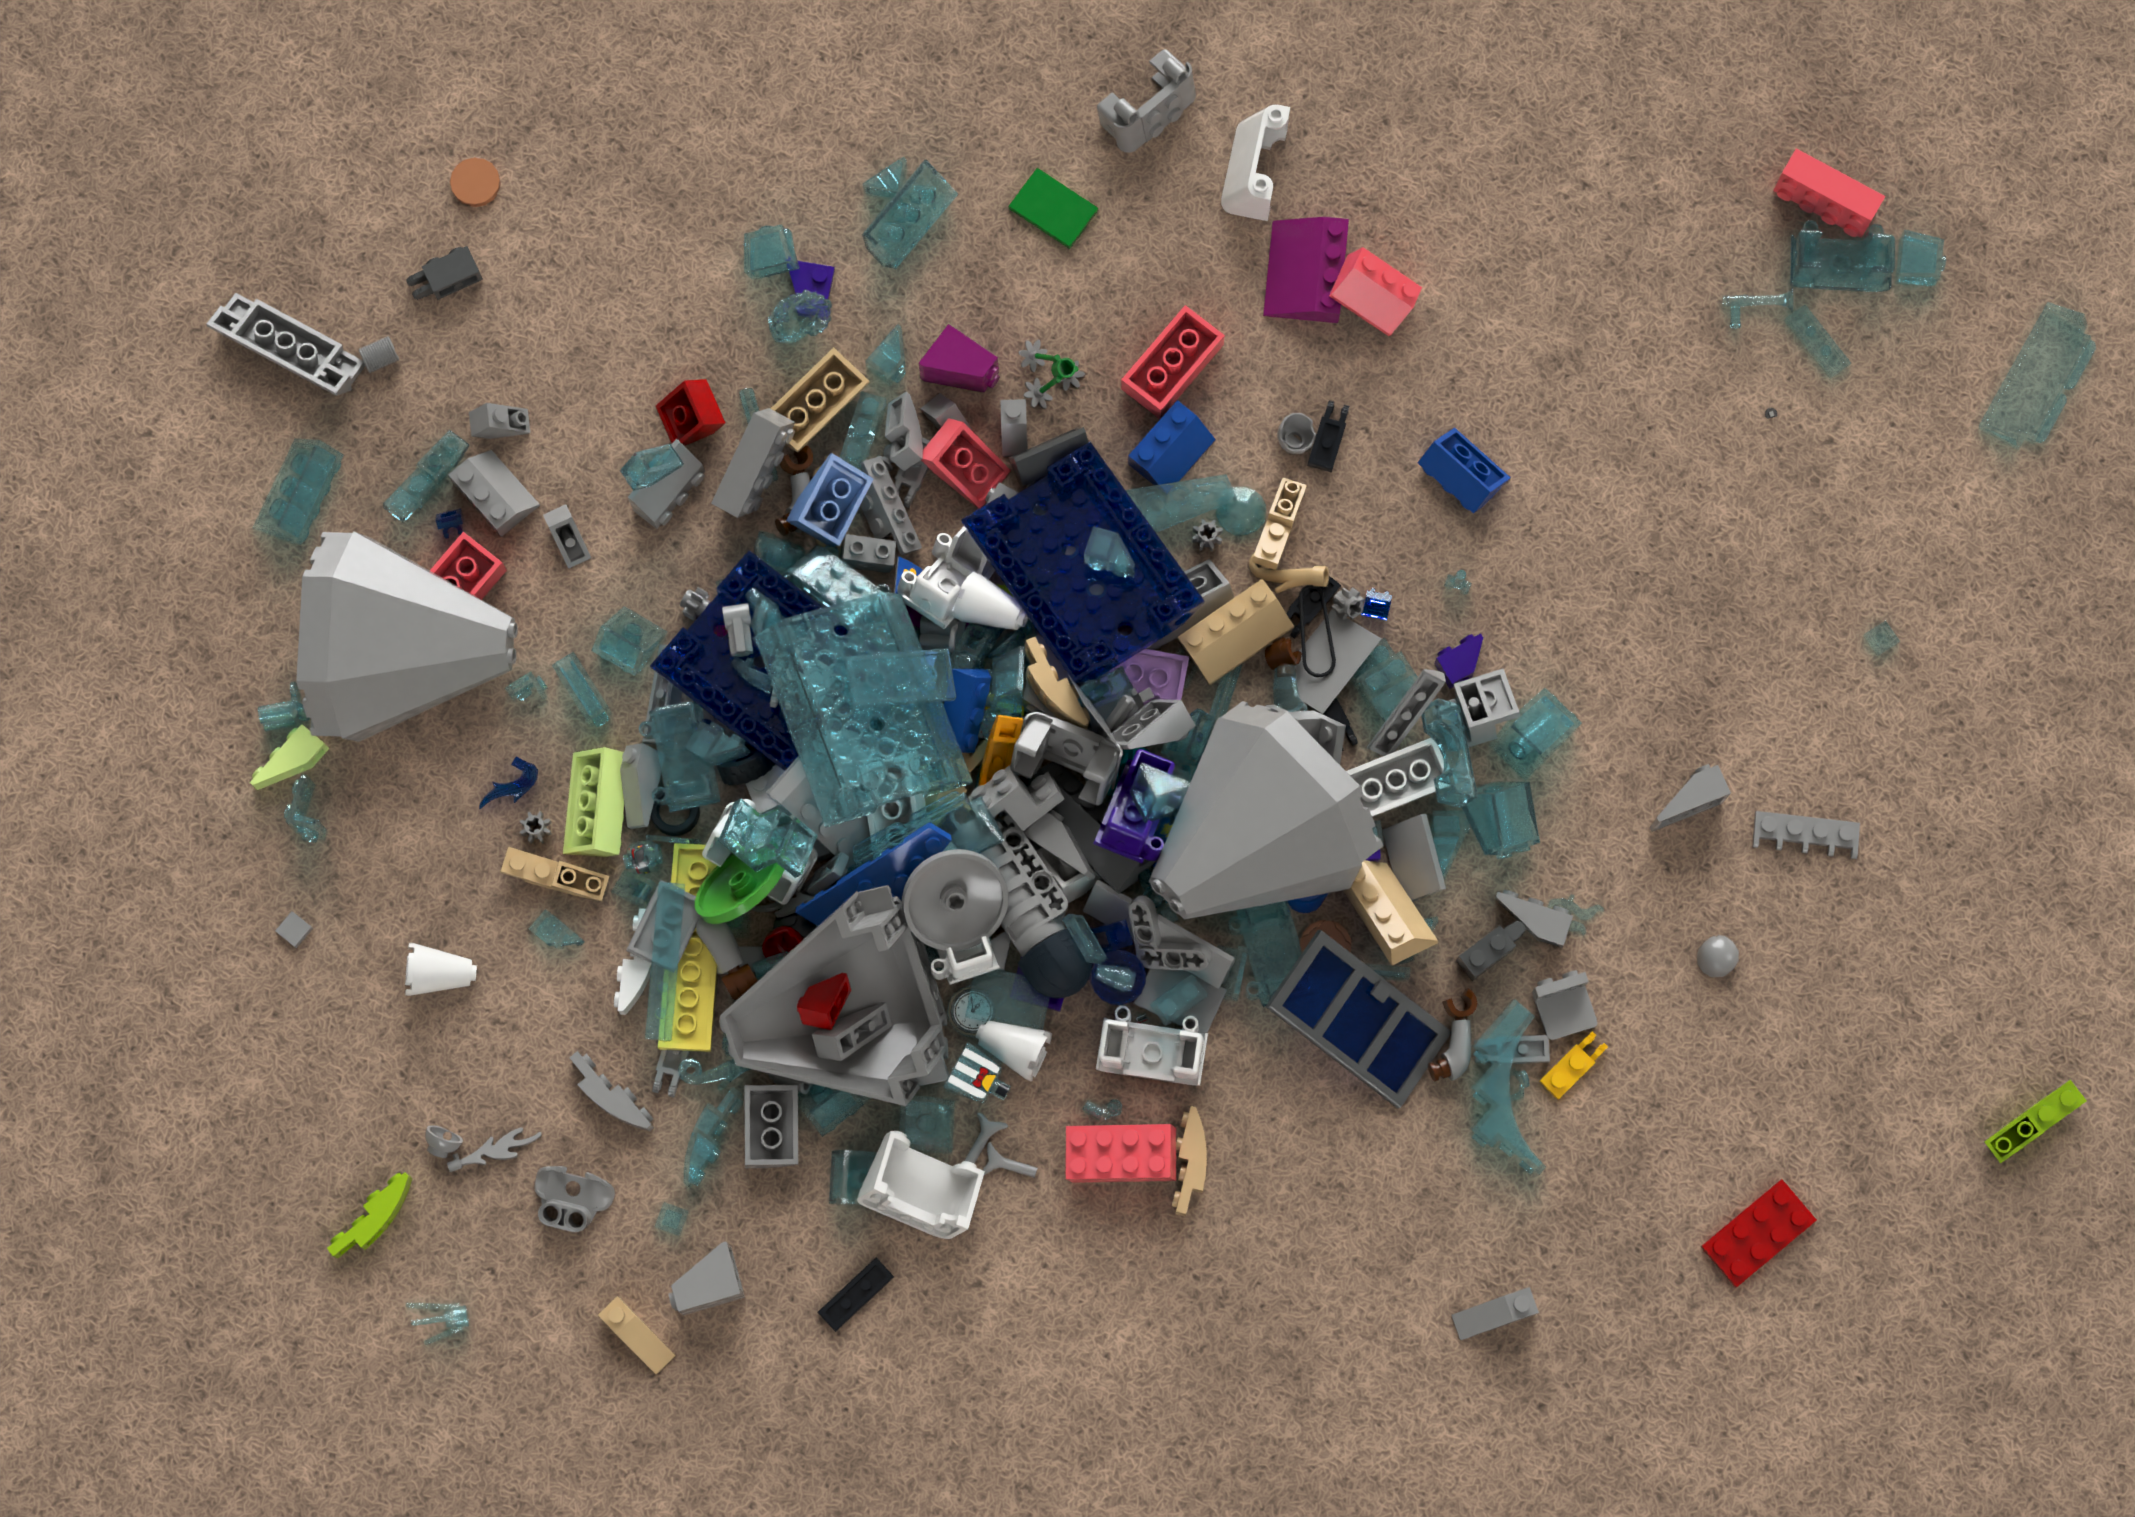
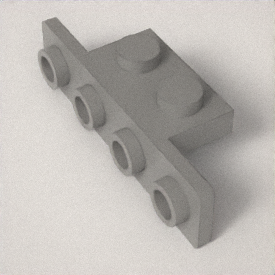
(885, 509)

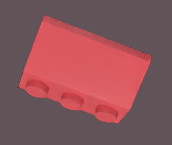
(1375, 291)

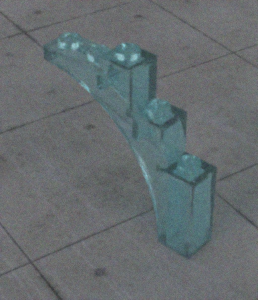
(1493, 1087)

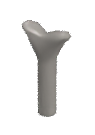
(988, 1128)
(998, 1161)

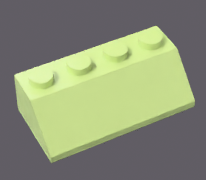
(595, 804)

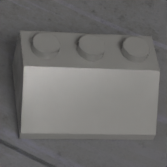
(493, 491)
(660, 499)
(771, 1126)

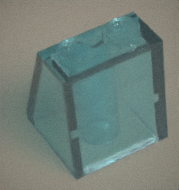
(1535, 735)
(1503, 818)

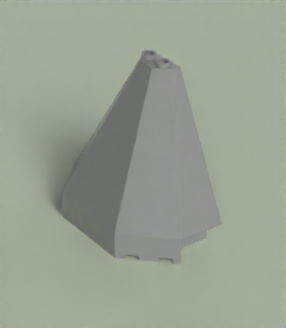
(389, 638)
(1263, 820)
(883, 964)

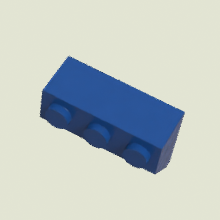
(1171, 446)
(1463, 470)
(968, 708)

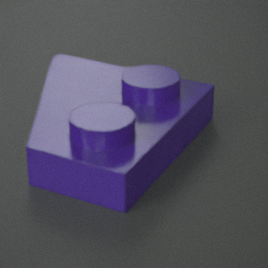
(813, 278)

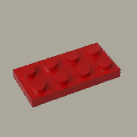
(1758, 1233)

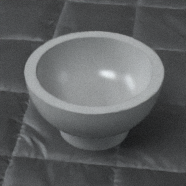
(438, 1145)

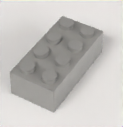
(754, 462)

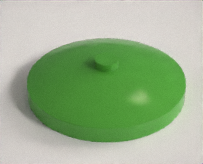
(734, 890)

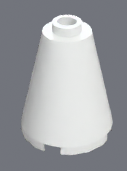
(988, 605)
(436, 970)
(1015, 1046)

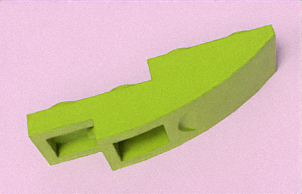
(2035, 1121)
(382, 1210)

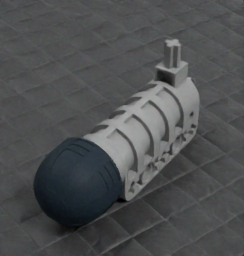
(1036, 924)

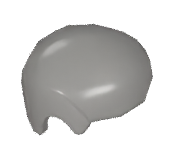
(1298, 425)
(1717, 956)

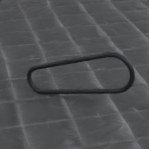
(1303, 632)

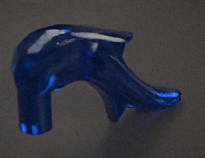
(515, 788)

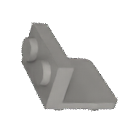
(1564, 1005)

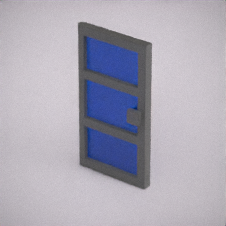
(1358, 1019)

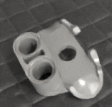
(551, 1187)

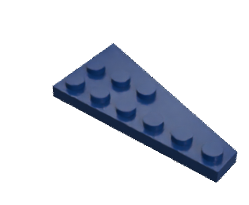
(889, 869)

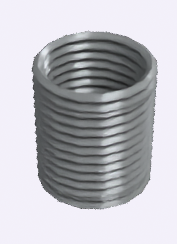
(378, 354)

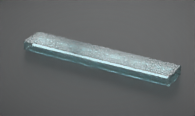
(664, 961)

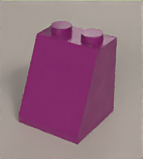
(959, 363)

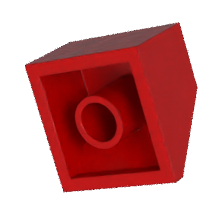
(690, 412)

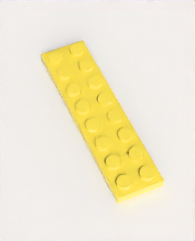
(696, 968)

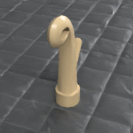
(1292, 578)

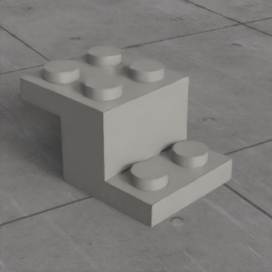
(1483, 704)
(1323, 729)
(1019, 801)

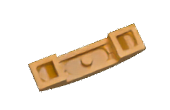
(1000, 746)

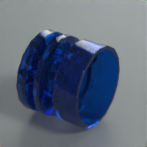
(1121, 959)

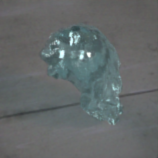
(803, 311)

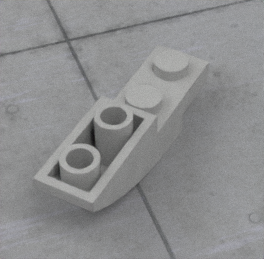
(615, 1102)

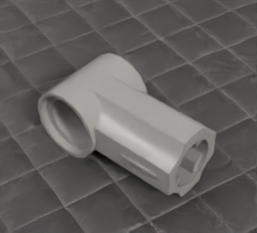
(738, 623)

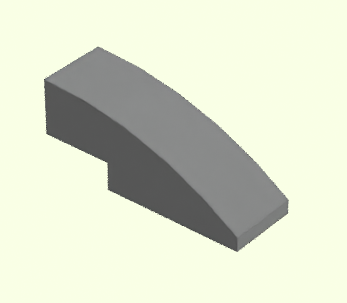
(904, 432)

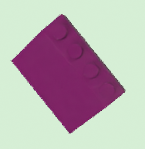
(1304, 268)

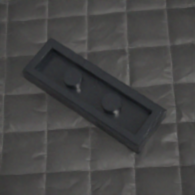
(855, 1294)

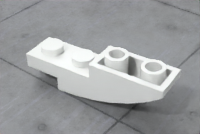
(633, 977)

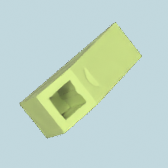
(295, 756)

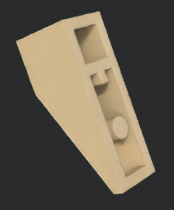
(636, 1335)

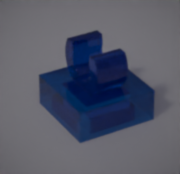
(450, 519)
(1377, 604)

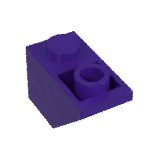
(1460, 662)

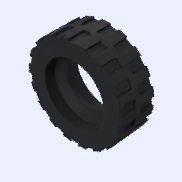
(745, 768)

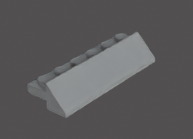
(287, 343)
(1110, 907)

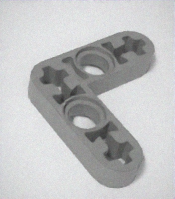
(1155, 945)

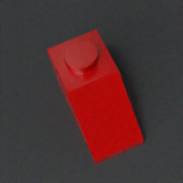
(824, 1001)

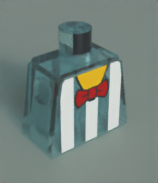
(976, 1076)

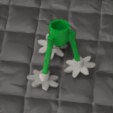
(1062, 370)

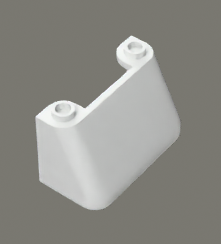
(1244, 189)
(920, 1188)

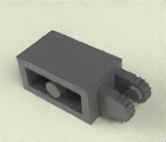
(446, 274)
(1490, 949)

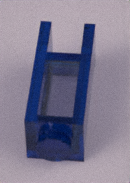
(1113, 935)

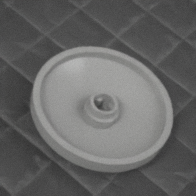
(954, 900)

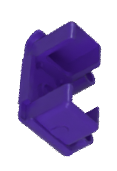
(1122, 826)

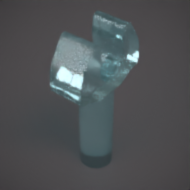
(1458, 582)

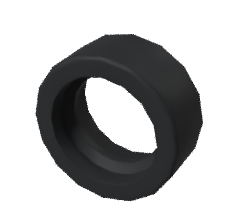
(675, 830)

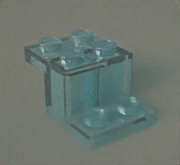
(1383, 679)
(768, 838)

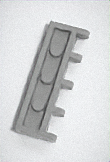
(1806, 831)

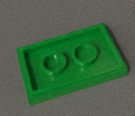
(1053, 208)

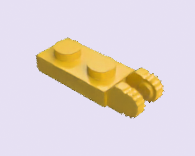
(1571, 1068)

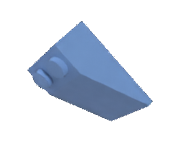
(830, 501)

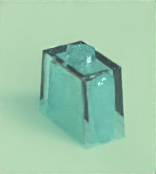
(769, 252)
(1919, 259)

